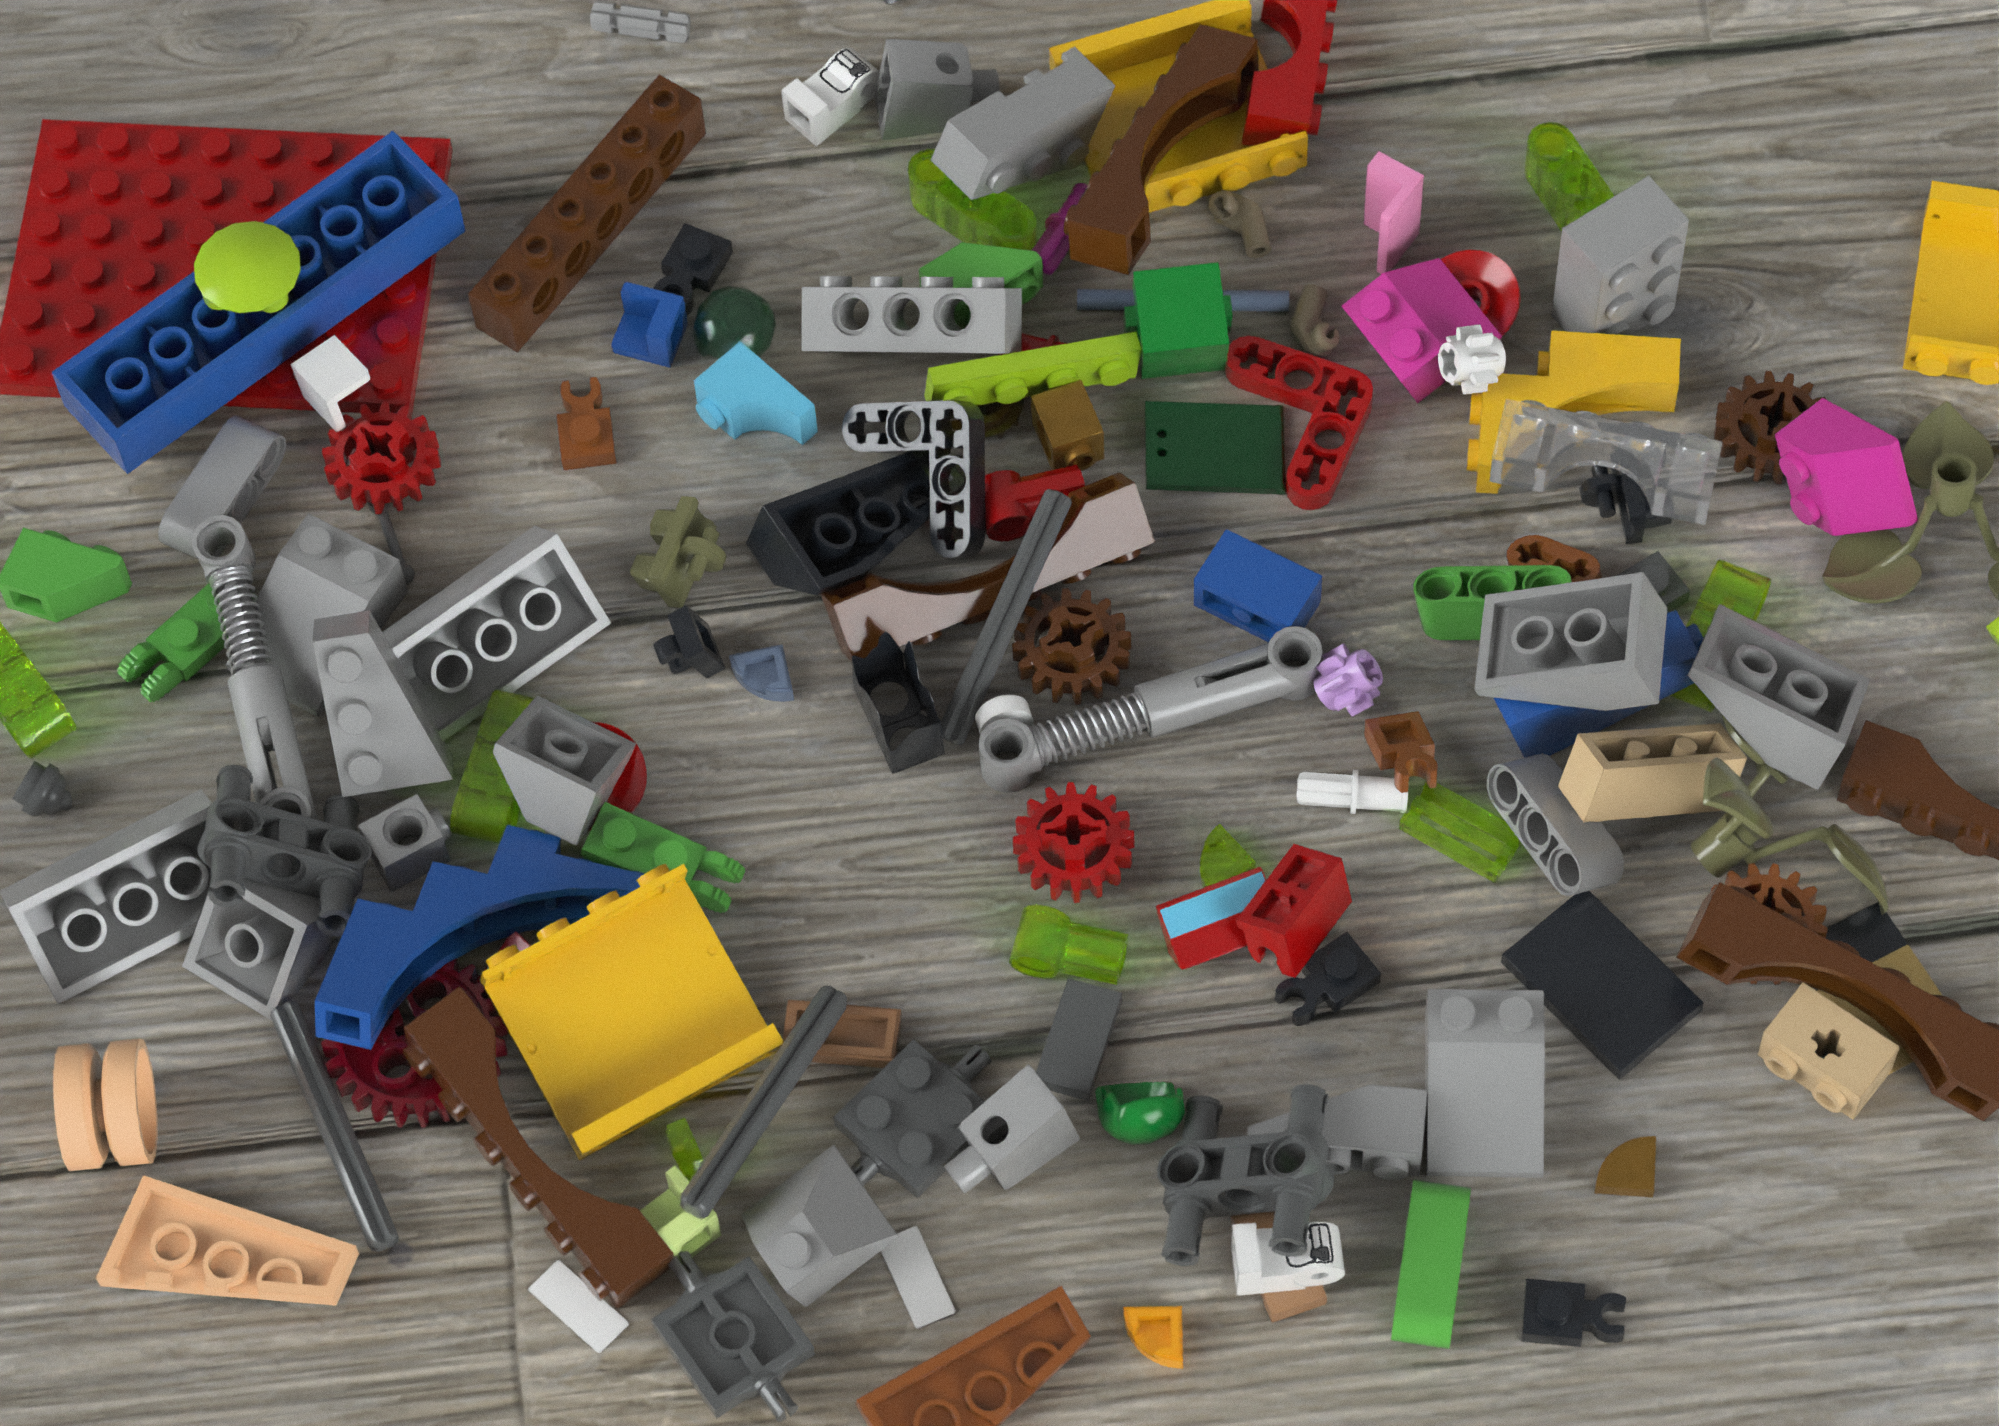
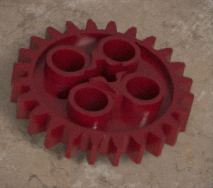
(364, 1070)

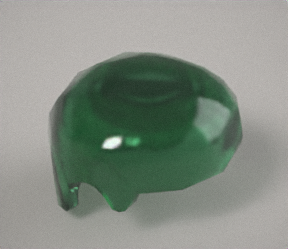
(731, 317)

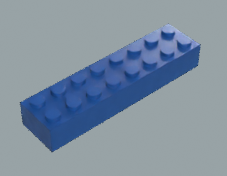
(186, 361)

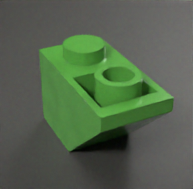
(969, 260)
(59, 577)

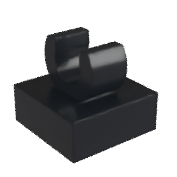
(689, 645)

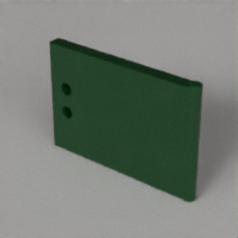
(1214, 447)

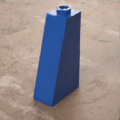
(1552, 728)

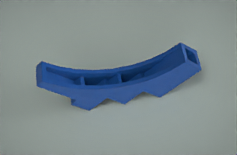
(458, 910)

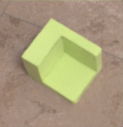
(675, 1226)

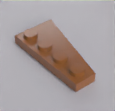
(984, 1374)

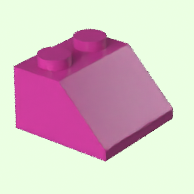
(1410, 316)
(1844, 472)

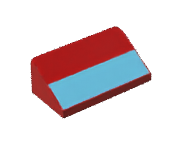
(1204, 921)

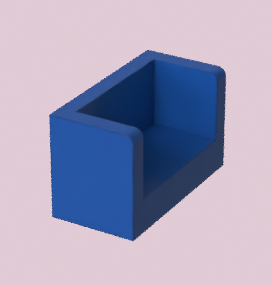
(1255, 587)

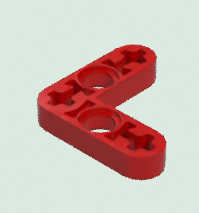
(1319, 398)

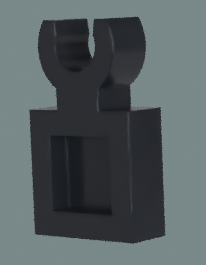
(693, 262)
(1332, 975)
(1559, 1314)

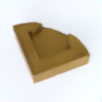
(1629, 1169)

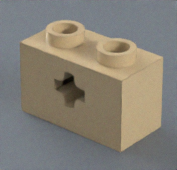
(1815, 1025)

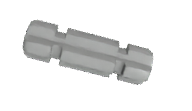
(640, 21)

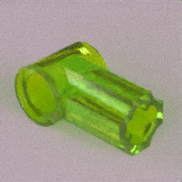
(1053, 944)

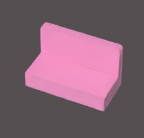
(1392, 207)

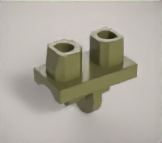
(684, 552)

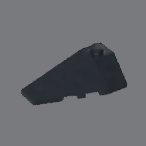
(844, 525)

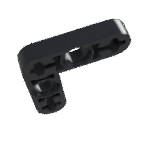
(938, 439)

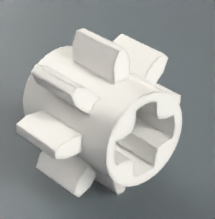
(1472, 359)

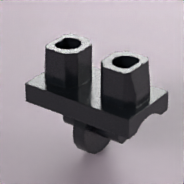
(1607, 489)

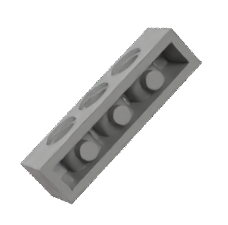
(831, 326)

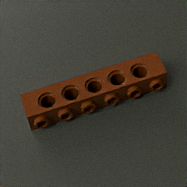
(587, 213)

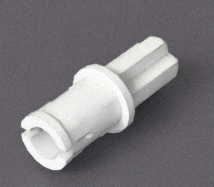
(1350, 792)

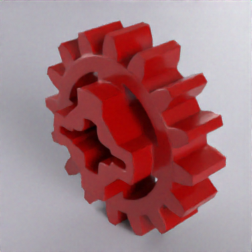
(381, 458)
(1072, 818)

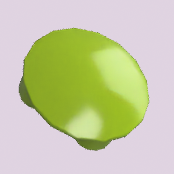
(247, 268)

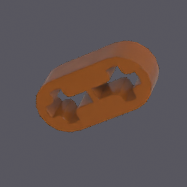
(1546, 551)

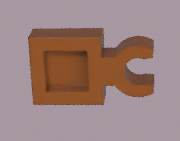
(586, 429)
(1403, 744)

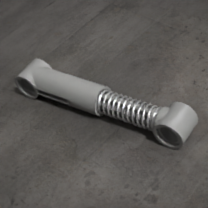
(257, 685)
(1157, 707)

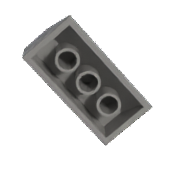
(495, 628)
(115, 899)

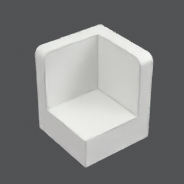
(329, 376)

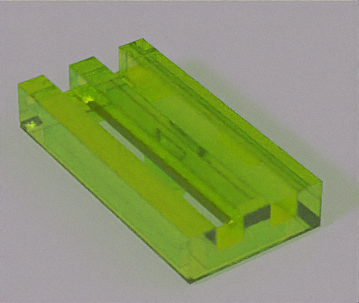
(1472, 814)

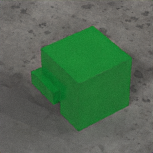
(1180, 320)

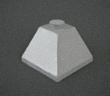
(560, 767)
(260, 946)
(818, 1227)

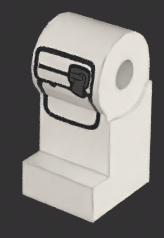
(830, 95)
(1264, 1271)

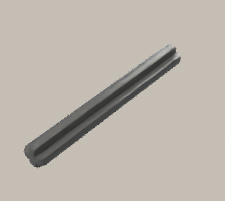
(1004, 616)
(763, 1102)
(334, 1126)

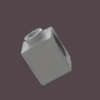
(406, 863)

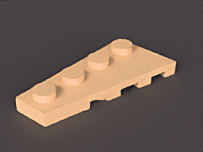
(218, 1249)

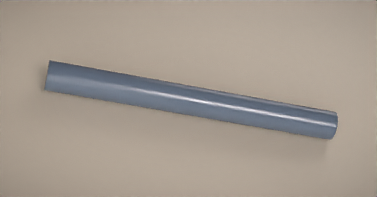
(1240, 299)

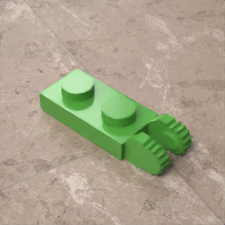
(181, 642)
(640, 845)

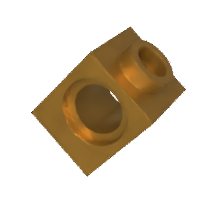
(1068, 426)

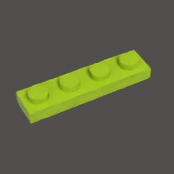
(1034, 371)

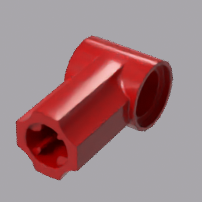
(1014, 499)

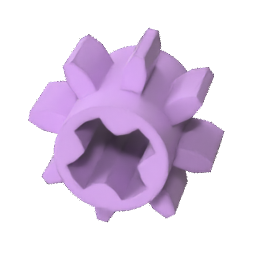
(1348, 680)

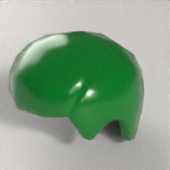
(1140, 1110)

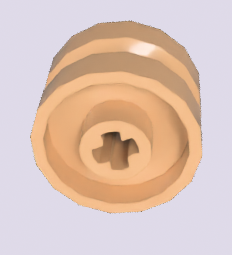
(105, 1104)

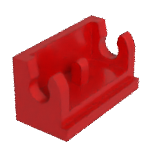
(1296, 908)

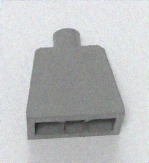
(926, 86)
(1012, 1134)

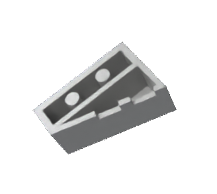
(1027, 132)
(372, 712)

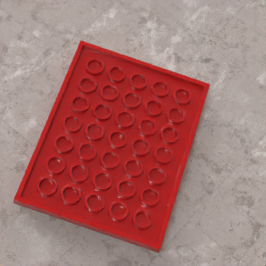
(122, 219)

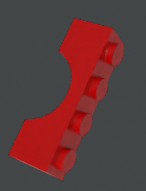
(1284, 95)

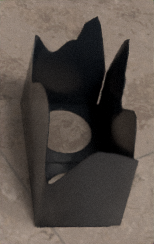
(886, 664)

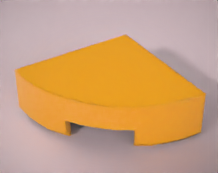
(1156, 1333)

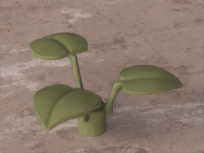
(1939, 456)
(1737, 831)

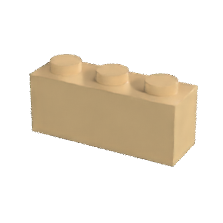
(1645, 771)

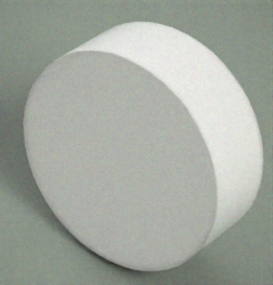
(1003, 707)

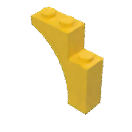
(1575, 375)

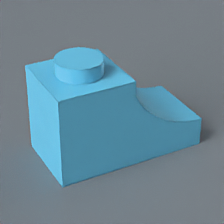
(748, 395)

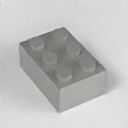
(1621, 263)

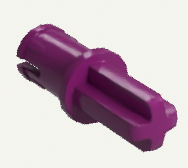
(1053, 243)

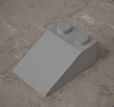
(318, 577)
(1574, 644)
(1778, 695)
(1485, 1083)

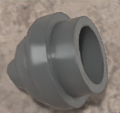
(43, 791)

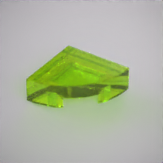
(1222, 857)
(684, 1148)

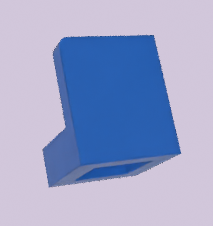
(650, 325)

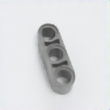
(223, 481)
(1567, 850)

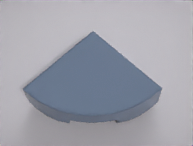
(764, 673)

